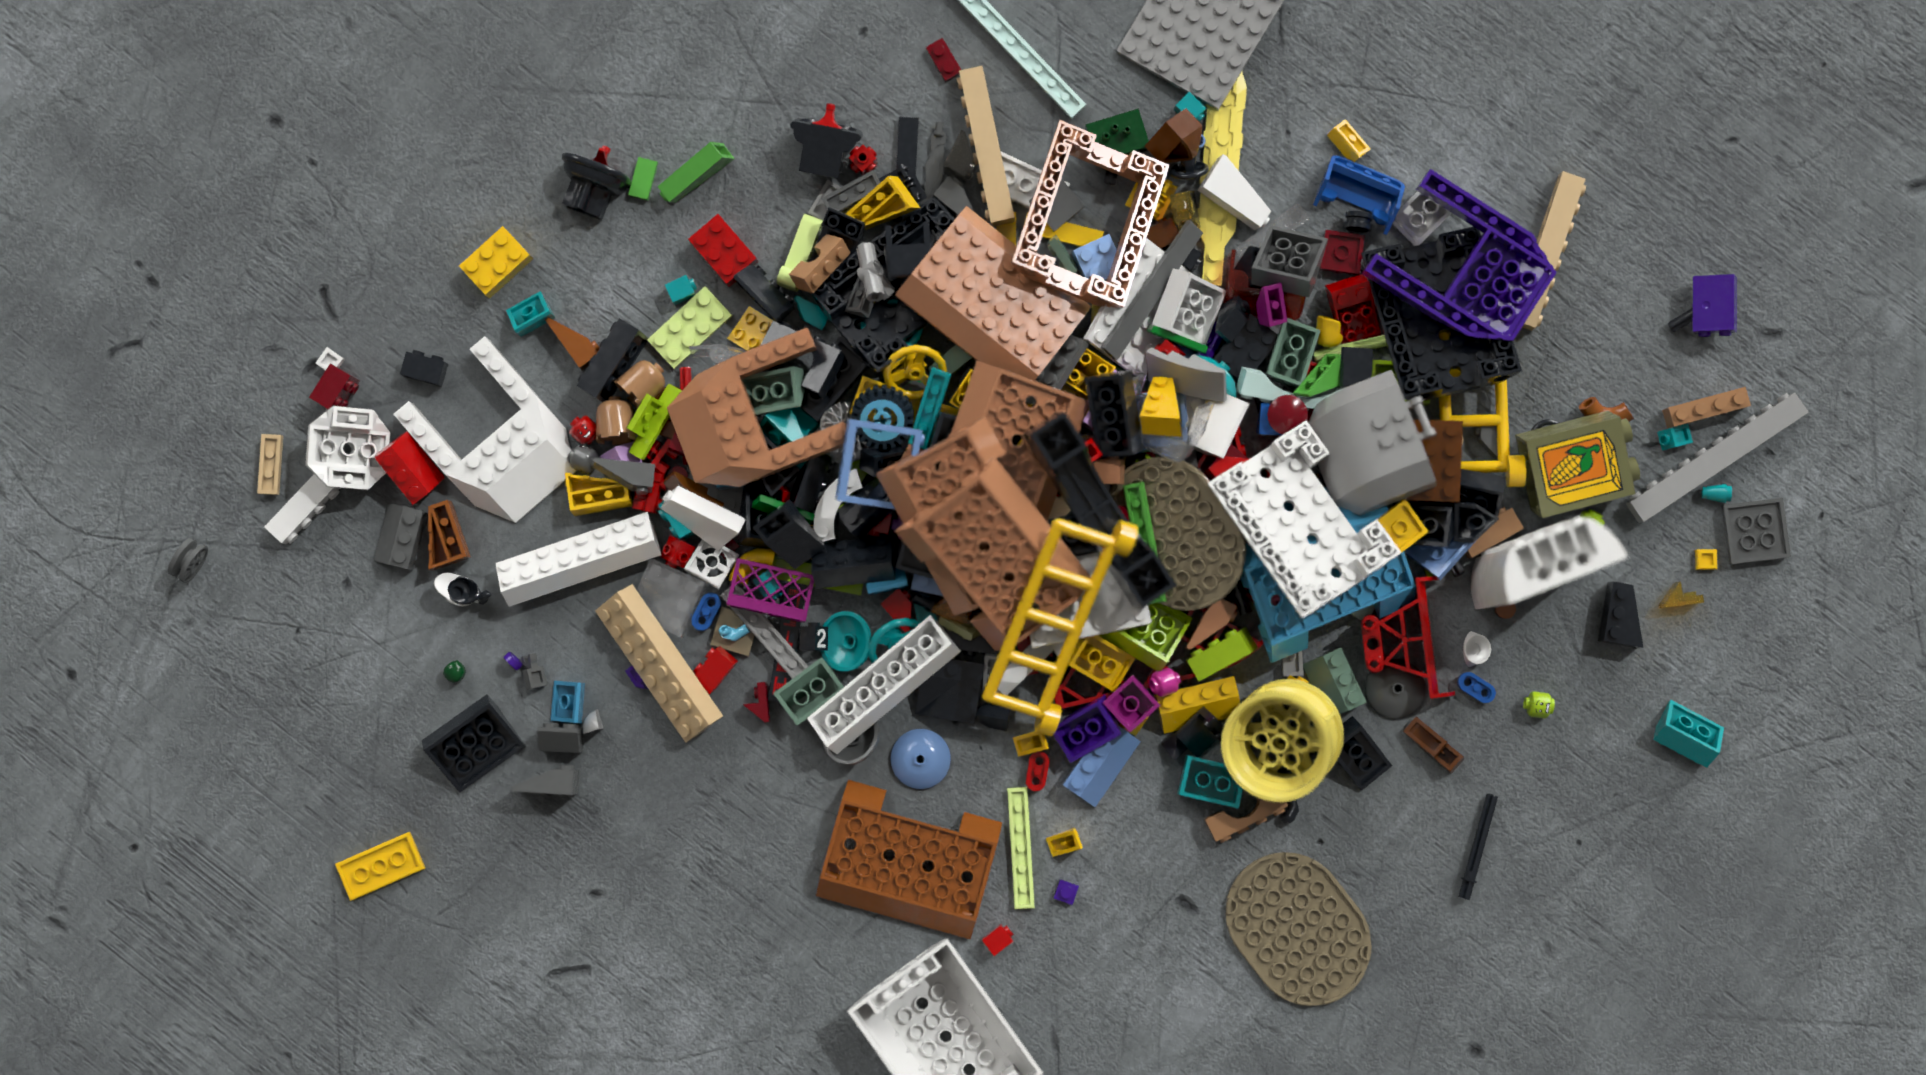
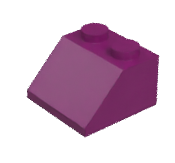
(1131, 703)

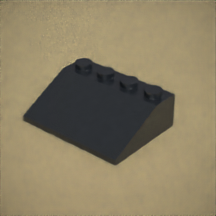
(472, 743)

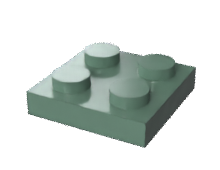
(1057, 248)

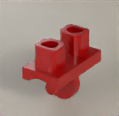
(660, 466)

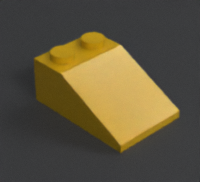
(1101, 661)

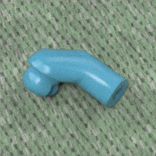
(733, 634)

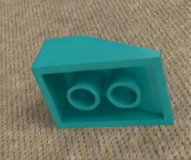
(782, 428)

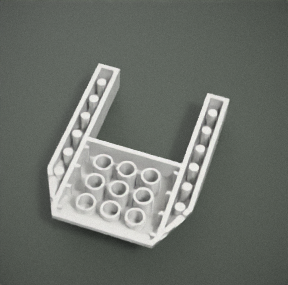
(516, 462)

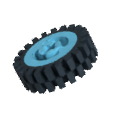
(882, 401)

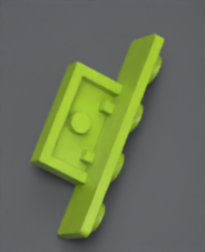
(650, 420)

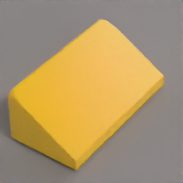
(1348, 141)

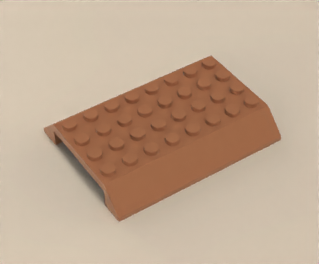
(986, 303)

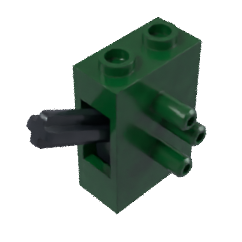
(1122, 133)

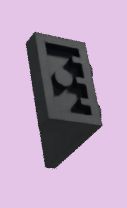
(1200, 731)

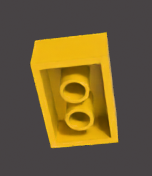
(496, 262)

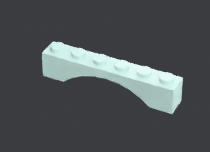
(1256, 384)

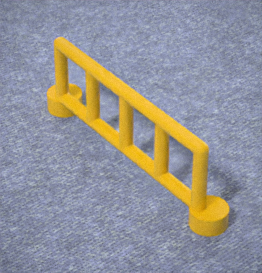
(1512, 465)
(1046, 712)

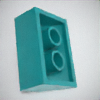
(1689, 734)

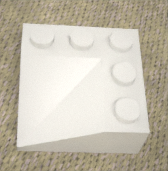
(1189, 306)

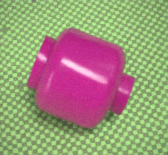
(1164, 682)

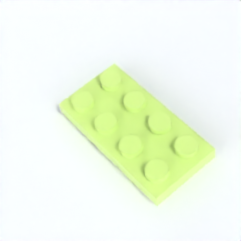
(689, 327)

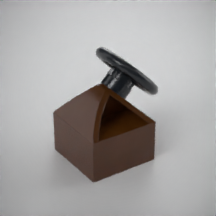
(1177, 142)

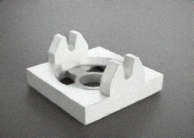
(717, 581)

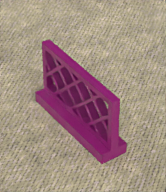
(770, 608)

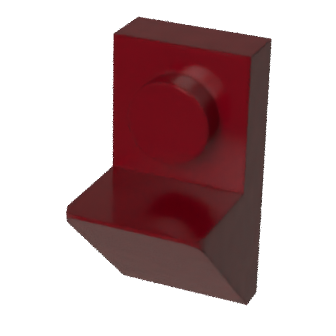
(762, 708)

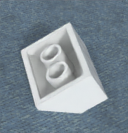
(1221, 426)

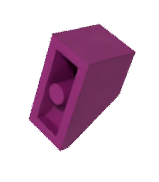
(1271, 305)

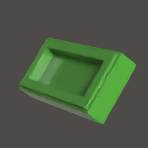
(643, 178)

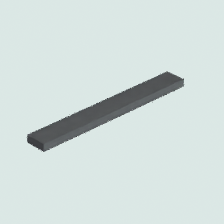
(1151, 290)

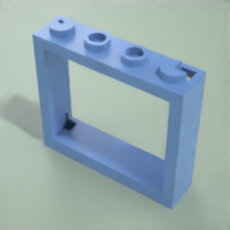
(847, 452)

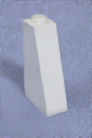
(1234, 194)
(702, 517)

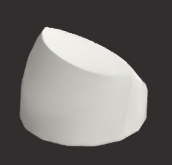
(1476, 649)

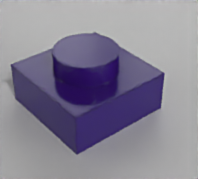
(1066, 891)

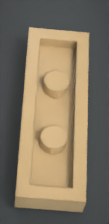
(270, 464)

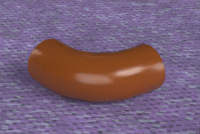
(1592, 406)

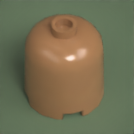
(641, 380)
(612, 421)

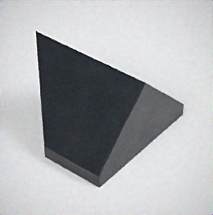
(1471, 521)

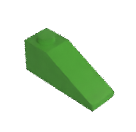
(1322, 378)

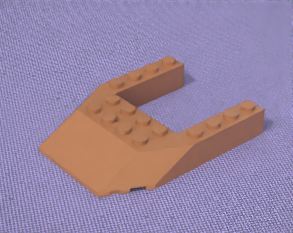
(721, 427)

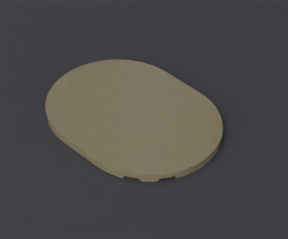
(1190, 530)
(1298, 928)

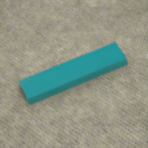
(931, 404)

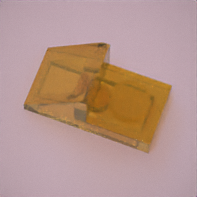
(1675, 597)

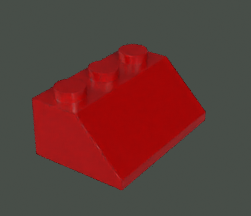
(409, 467)

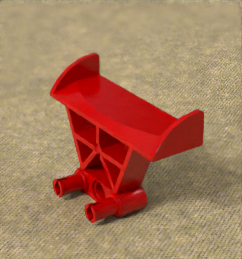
(1375, 658)

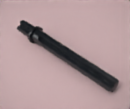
(1478, 846)

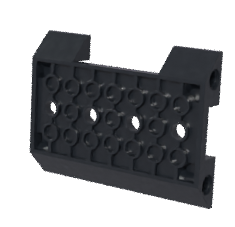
(886, 325)
(1413, 338)

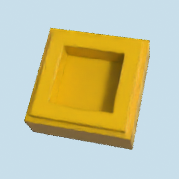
(1705, 559)

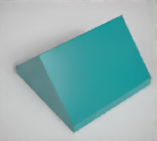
(529, 314)

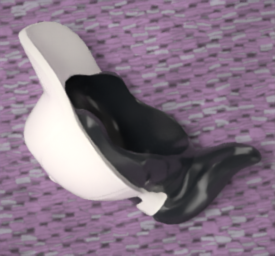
(460, 590)

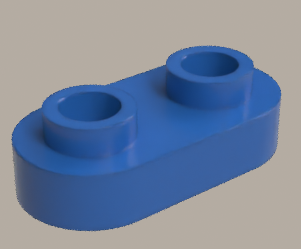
(706, 611)
(1475, 687)

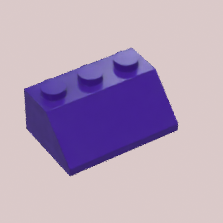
(1086, 729)

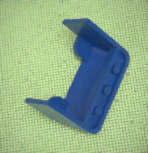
(1362, 188)

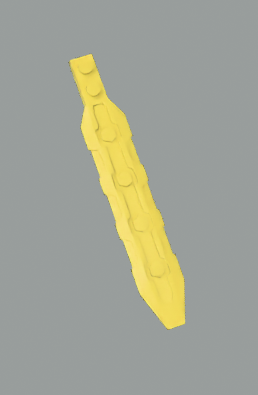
(1225, 137)

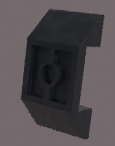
(842, 226)

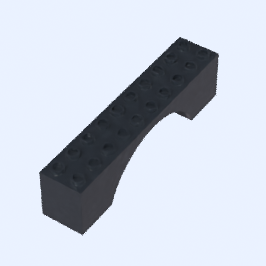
(1076, 479)

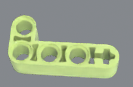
(800, 250)

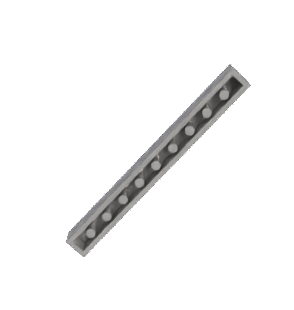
(1717, 457)

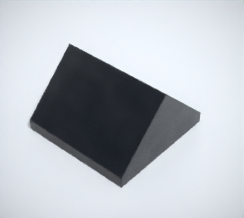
(1355, 365)

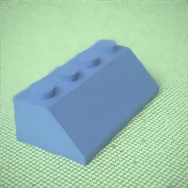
(1100, 767)

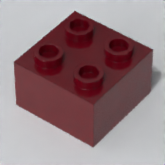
(334, 388)

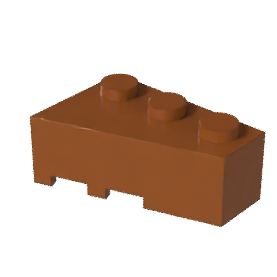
(445, 536)

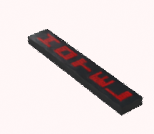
(790, 631)

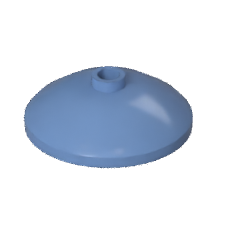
(935, 755)

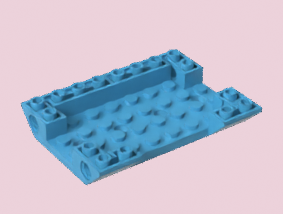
(1283, 627)

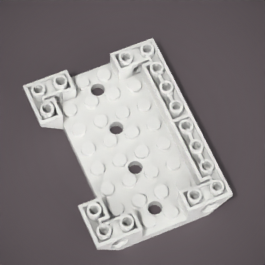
(1281, 535)

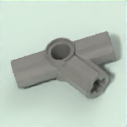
(872, 274)

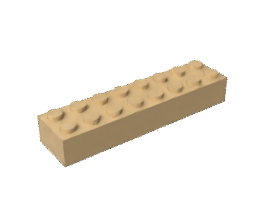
(658, 663)

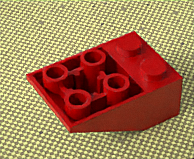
(1354, 308)

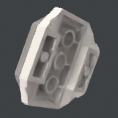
(348, 426)

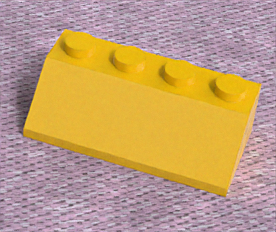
(1216, 696)

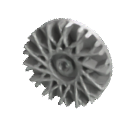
(835, 415)

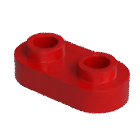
(1037, 771)

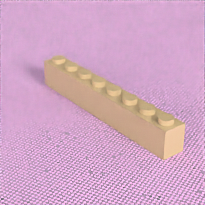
(987, 146)
(1554, 231)

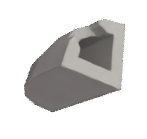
(592, 722)

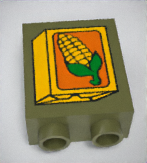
(1578, 463)

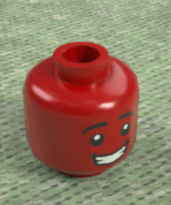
(583, 430)

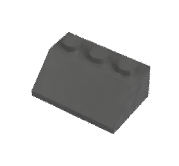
(400, 536)

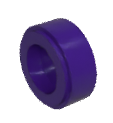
(513, 660)

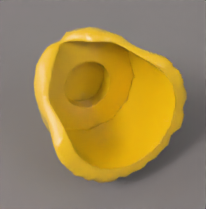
(1329, 332)

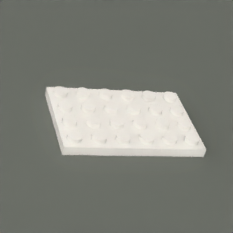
(1135, 354)
(1108, 614)

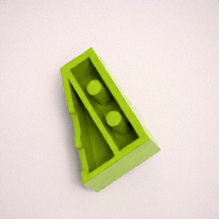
(1221, 653)

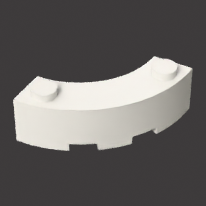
(827, 507)

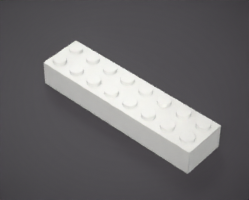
(577, 559)
(883, 685)

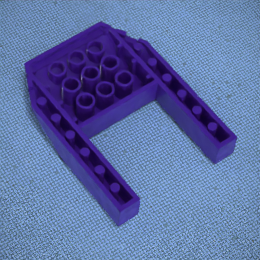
(1496, 282)

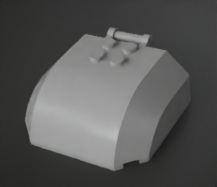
(1372, 445)

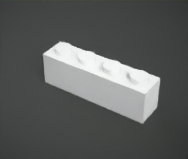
(300, 509)

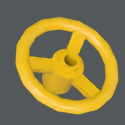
(913, 368)

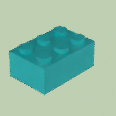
(1209, 782)

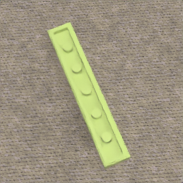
(1020, 848)

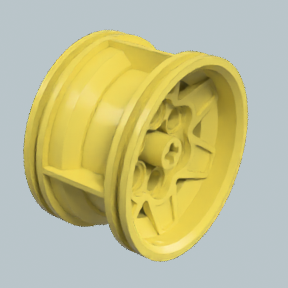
(1261, 775)

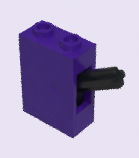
(1713, 306)

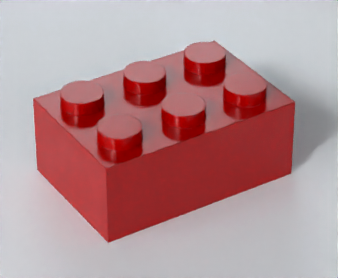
(722, 249)

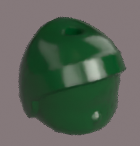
(454, 671)

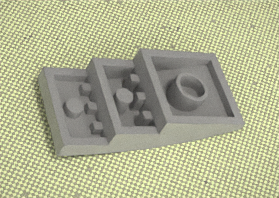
(1190, 376)

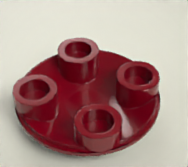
(1286, 413)

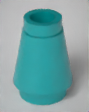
(1719, 493)

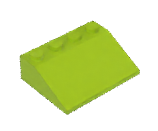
(1153, 642)

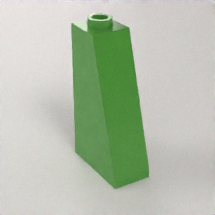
(695, 171)

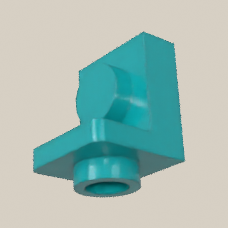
(1675, 437)

